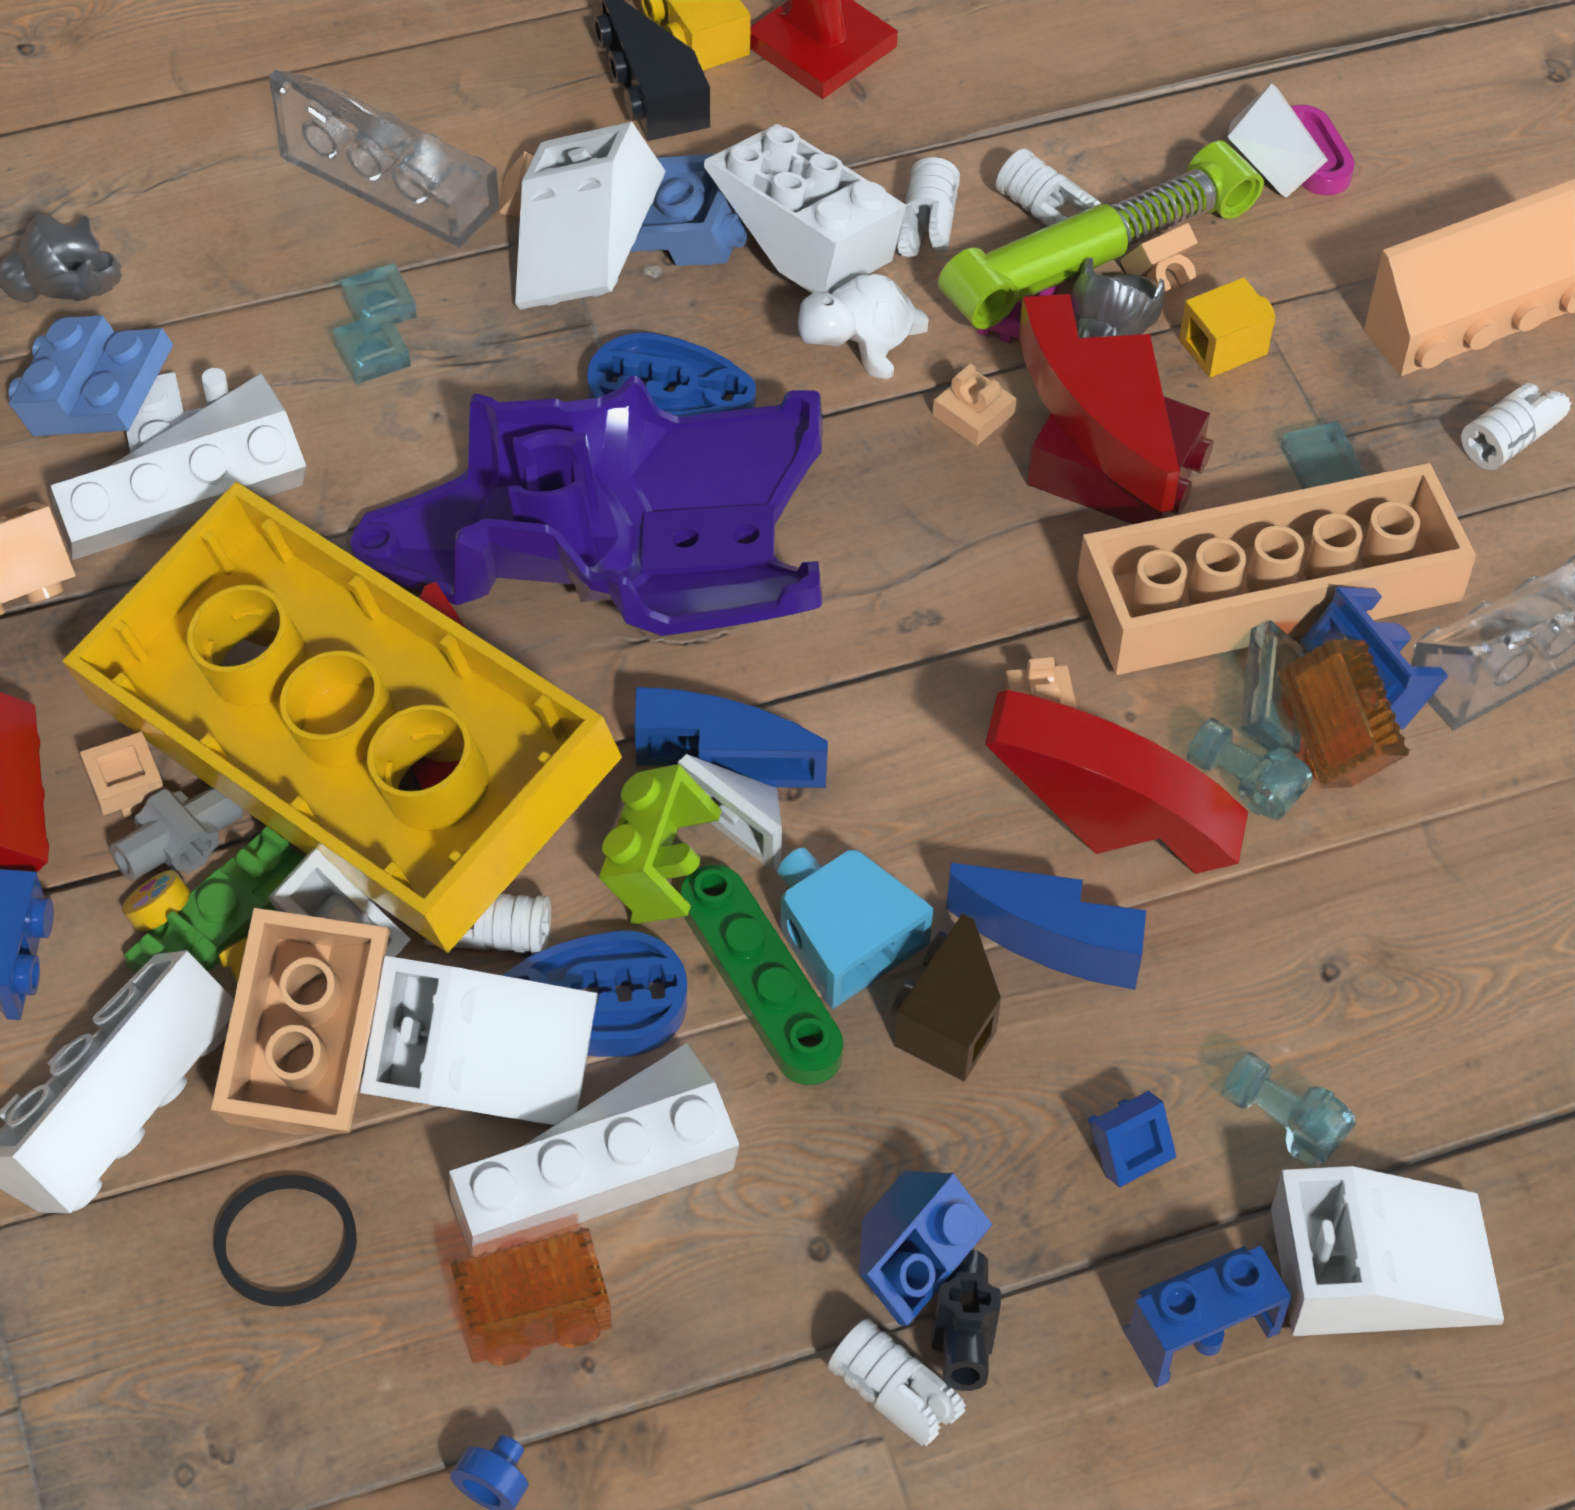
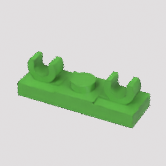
(222, 904)

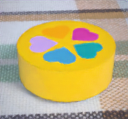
(155, 899)

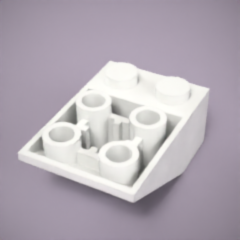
(808, 209)
(582, 213)
(478, 1041)
(1381, 1253)

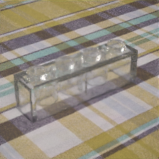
(382, 158)
(1502, 647)

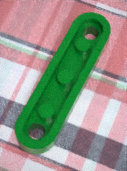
(762, 975)

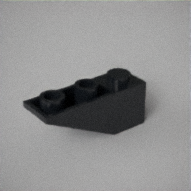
(658, 71)

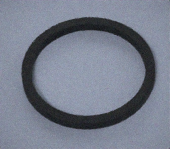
(302, 1295)

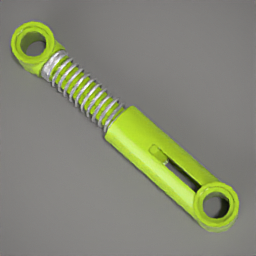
(992, 283)

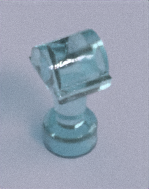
(1266, 784)
(1312, 1122)

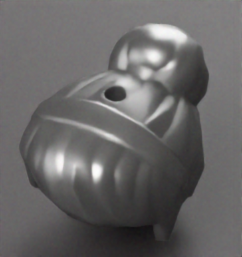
(58, 263)
(1115, 303)

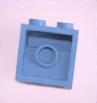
(690, 216)
(87, 377)

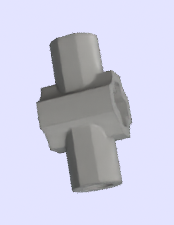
(174, 832)

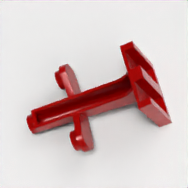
(822, 41)

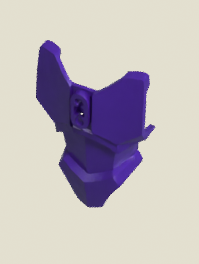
(619, 503)

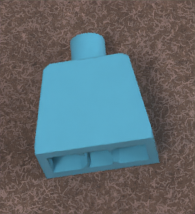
(849, 921)

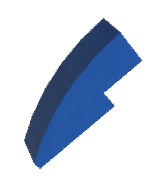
(727, 735)
(1048, 923)

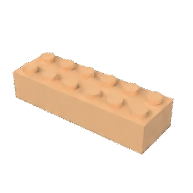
(1212, 574)

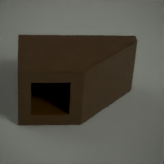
(952, 1006)

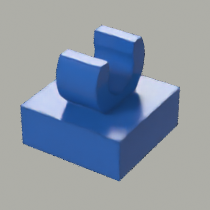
(1133, 1138)

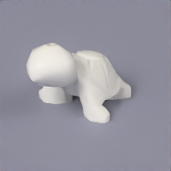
(865, 311)

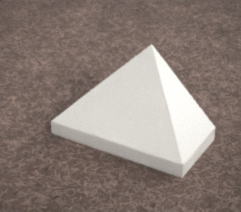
(1276, 141)
(748, 809)

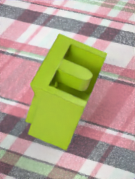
(641, 845)

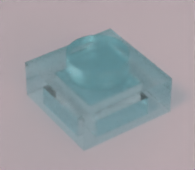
(379, 292)
(371, 347)

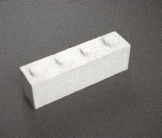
(183, 472)
(110, 1083)
(617, 1151)

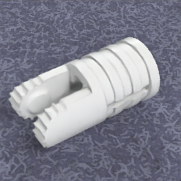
(1040, 188)
(929, 205)
(1512, 425)
(511, 924)
(895, 1382)

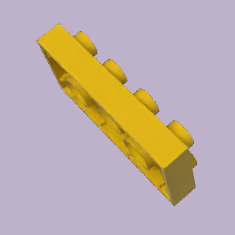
(340, 711)

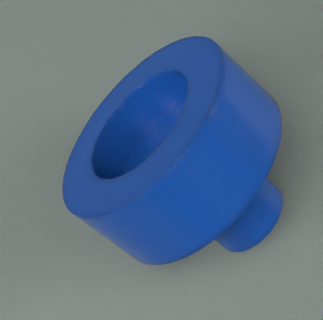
(491, 1475)

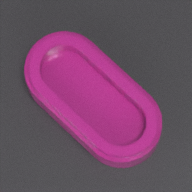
(1337, 172)

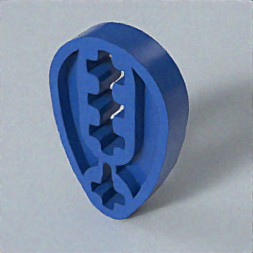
(699, 373)
(612, 961)

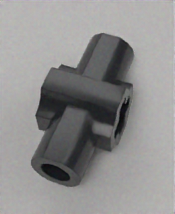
(966, 1323)

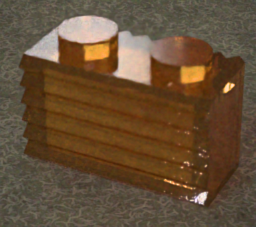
(1341, 713)
(531, 1297)

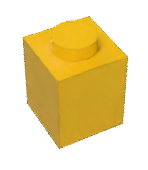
(1227, 327)

